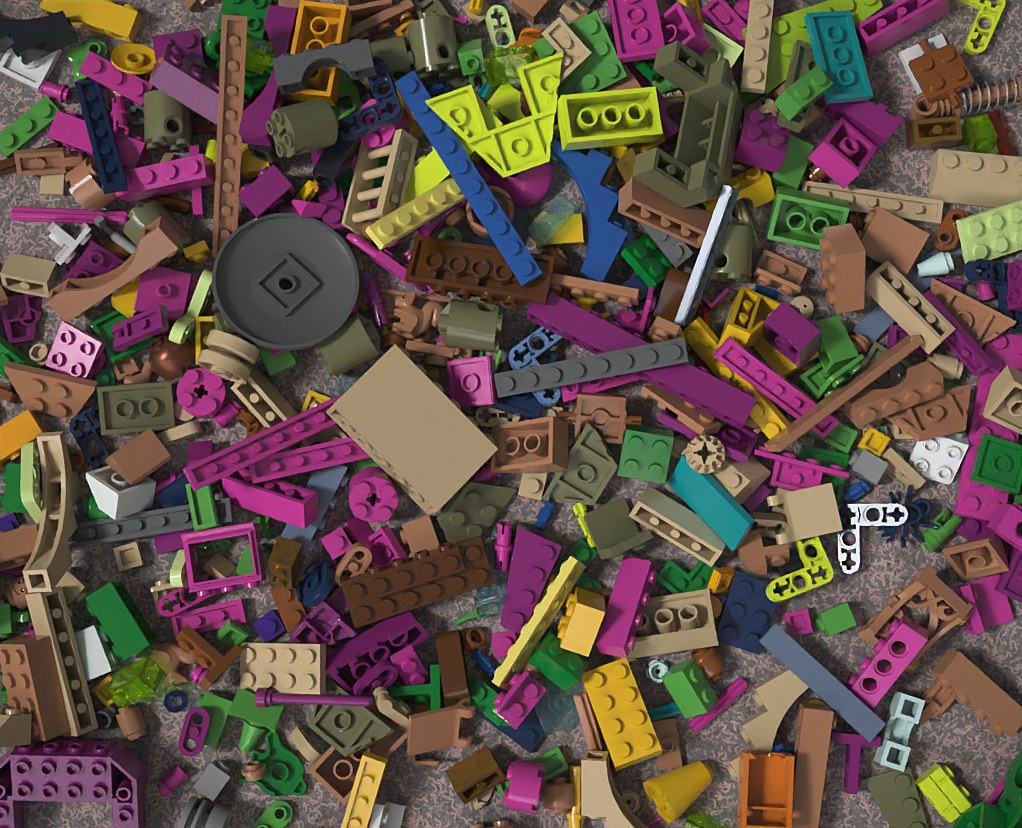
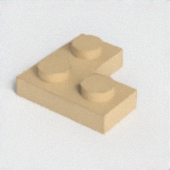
(565, 41)

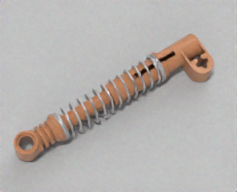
(974, 98)

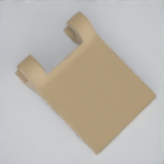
(808, 512)

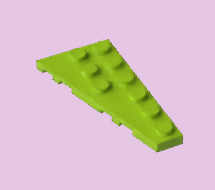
(792, 26)

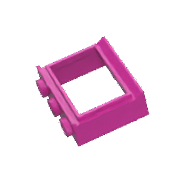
(226, 584)

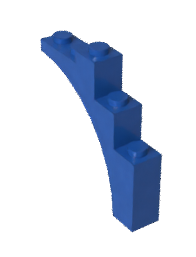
(599, 201)

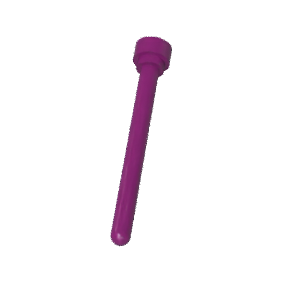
(266, 697)

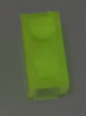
(134, 682)

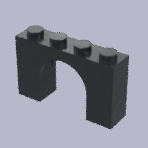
(331, 164)

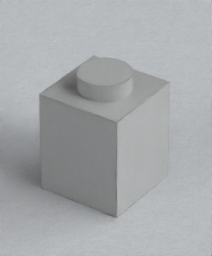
(867, 466)
(214, 779)

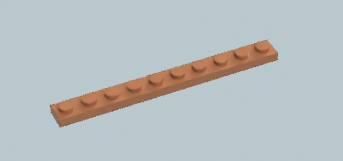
(228, 123)

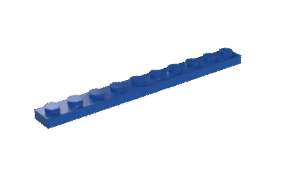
(469, 180)

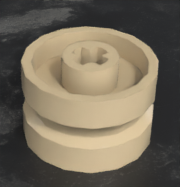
(228, 356)

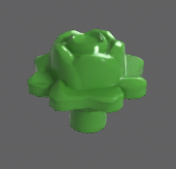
(264, 524)

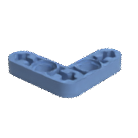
(529, 361)

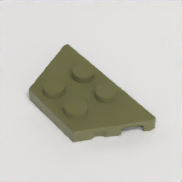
(588, 470)
(473, 510)
(347, 727)

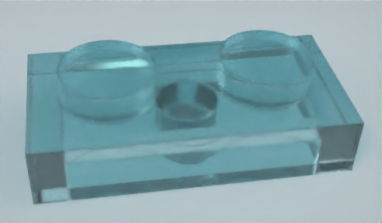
(551, 219)

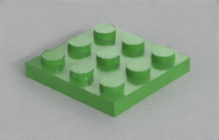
(597, 71)

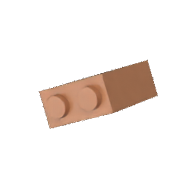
(891, 239)

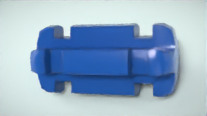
(439, 89)
(855, 491)
(544, 515)
(484, 663)
(781, 747)

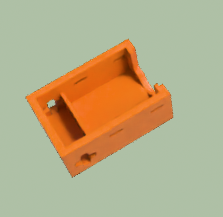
(765, 789)

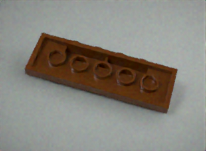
(475, 272)
(417, 580)

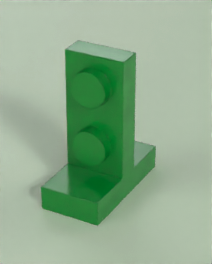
(422, 693)

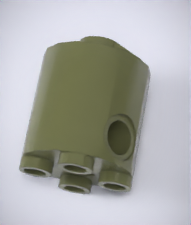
(433, 45)
(395, 56)
(166, 122)
(303, 127)
(143, 215)
(734, 254)
(471, 325)
(350, 345)

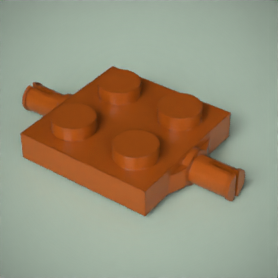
(941, 73)
(605, 412)

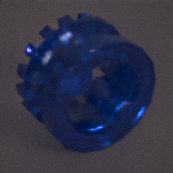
(175, 709)

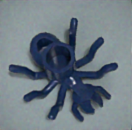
(918, 510)

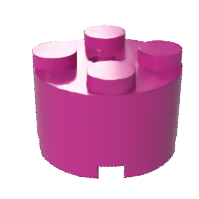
(383, 136)
(195, 381)
(368, 506)
(525, 786)

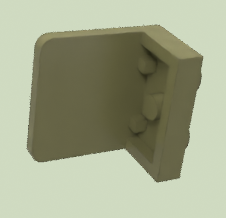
(614, 530)

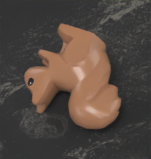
(415, 320)
(169, 657)

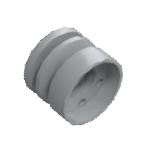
(199, 818)

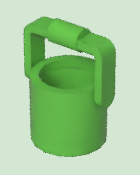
(347, 95)

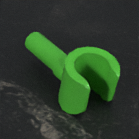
(472, 615)

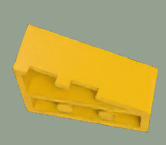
(747, 317)

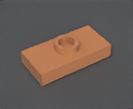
(668, 738)

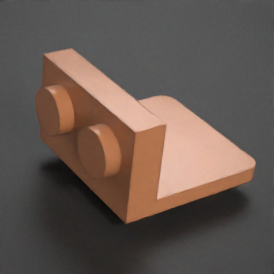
(780, 273)

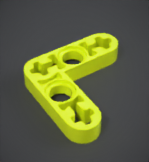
(986, 12)
(811, 565)

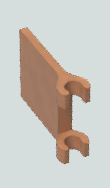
(439, 728)

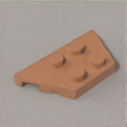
(976, 318)
(49, 390)
(935, 416)

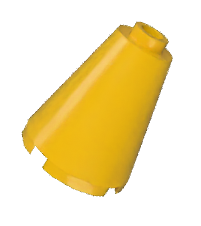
(678, 789)

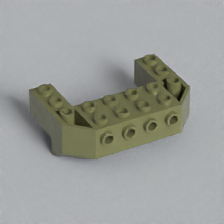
(706, 129)

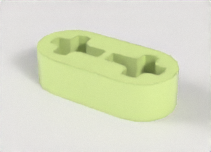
(178, 571)

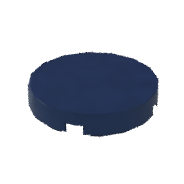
(316, 583)

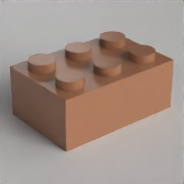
(842, 268)

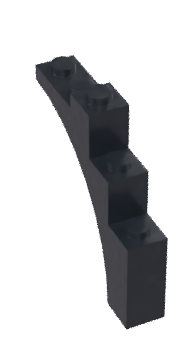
(36, 36)

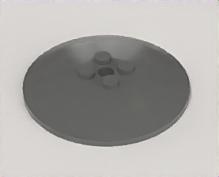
(277, 250)

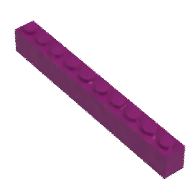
(680, 380)

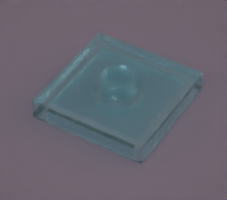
(557, 708)

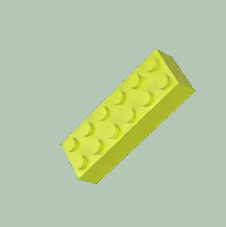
(431, 169)

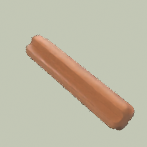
(588, 721)

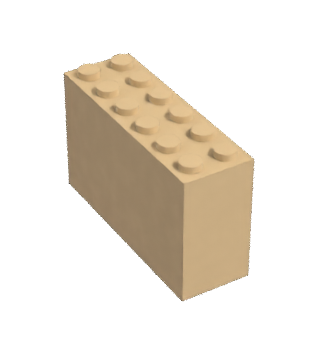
(412, 429)

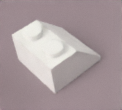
(117, 496)

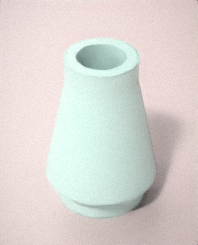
(936, 265)

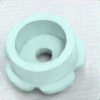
(653, 665)

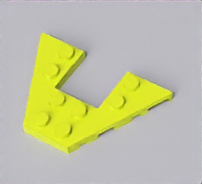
(519, 143)

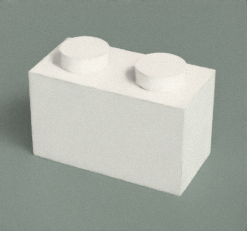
(95, 653)

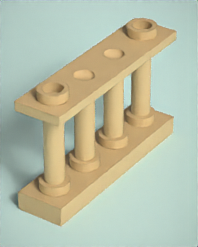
(394, 185)

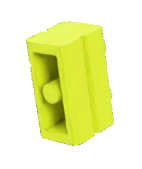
(943, 792)

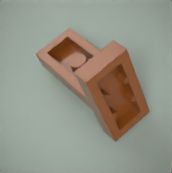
(206, 655)

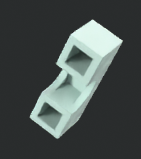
(901, 717)

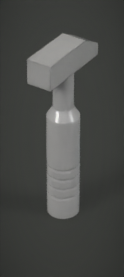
(115, 236)

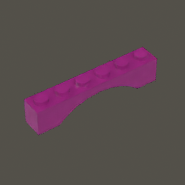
(280, 28)

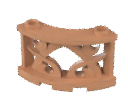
(921, 585)

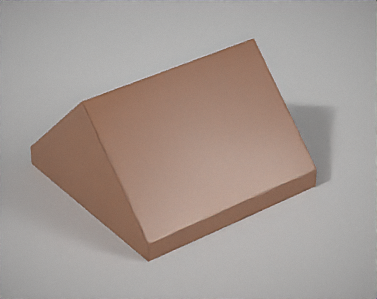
(139, 457)
(977, 557)

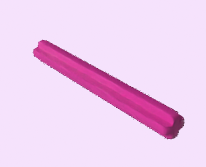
(68, 215)

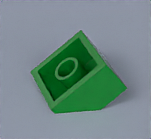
(556, 663)

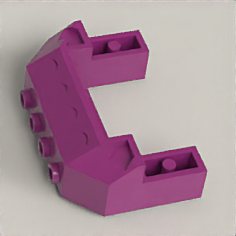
(73, 774)

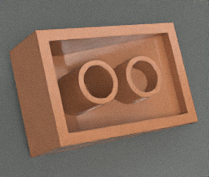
(531, 446)

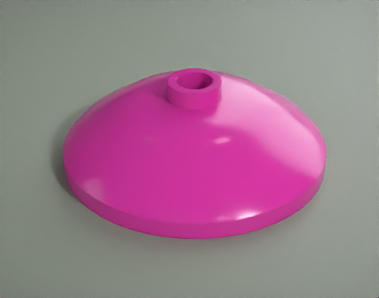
(525, 188)

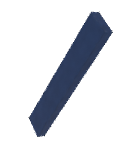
(101, 137)

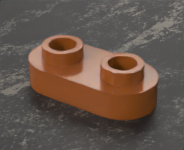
(948, 229)

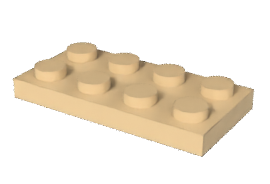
(283, 667)

